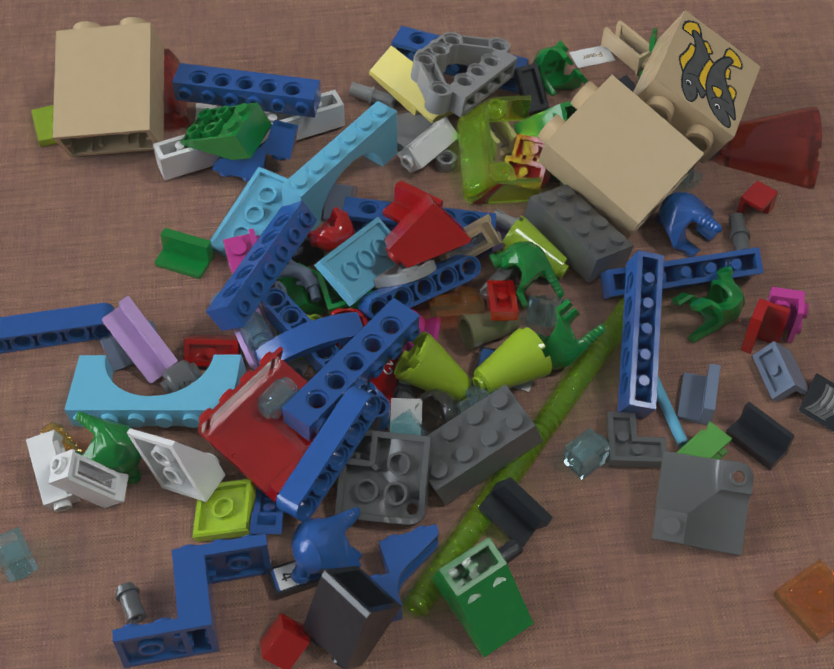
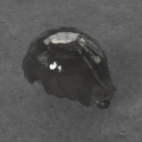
(437, 409)

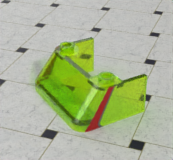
(480, 176)

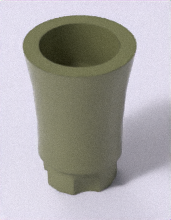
(479, 329)

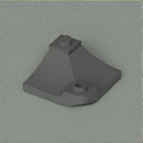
(386, 477)
(702, 503)

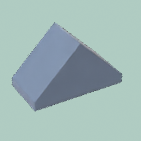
(337, 197)

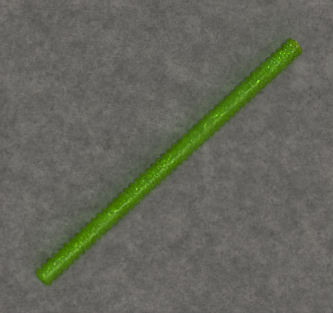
(546, 422)

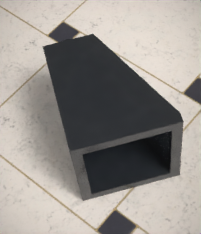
(349, 615)

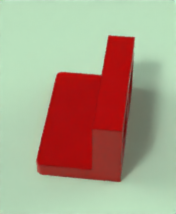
(405, 199)
(765, 324)
(202, 348)

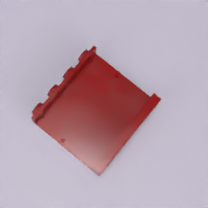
(254, 444)

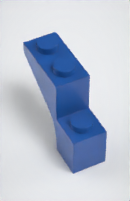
(278, 144)
(403, 556)

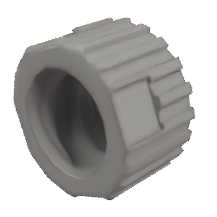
(446, 167)

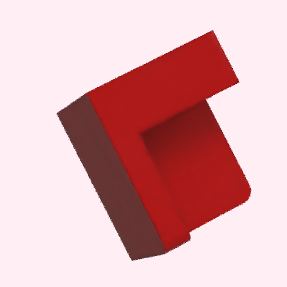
(759, 197)
(284, 642)

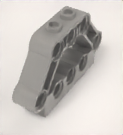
(487, 71)

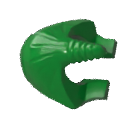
(552, 67)
(531, 262)
(718, 307)
(562, 343)
(111, 446)

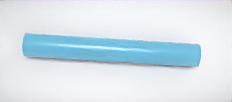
(670, 416)

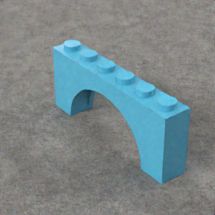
(369, 135)
(97, 395)

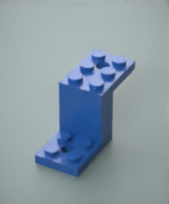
(195, 628)

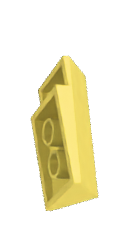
(394, 75)

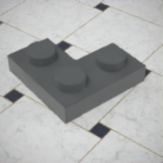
(627, 448)

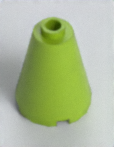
(525, 231)
(514, 362)
(431, 368)

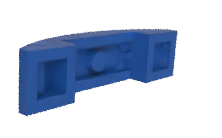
(313, 336)
(266, 516)

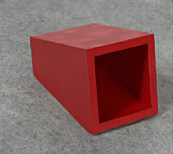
(424, 234)

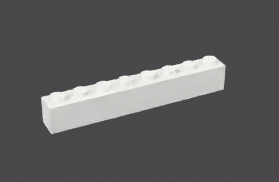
(179, 160)

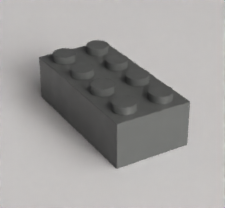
(578, 232)
(479, 443)

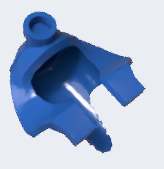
(678, 211)
(322, 545)

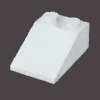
(179, 466)

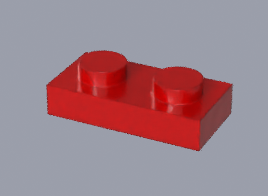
(502, 300)

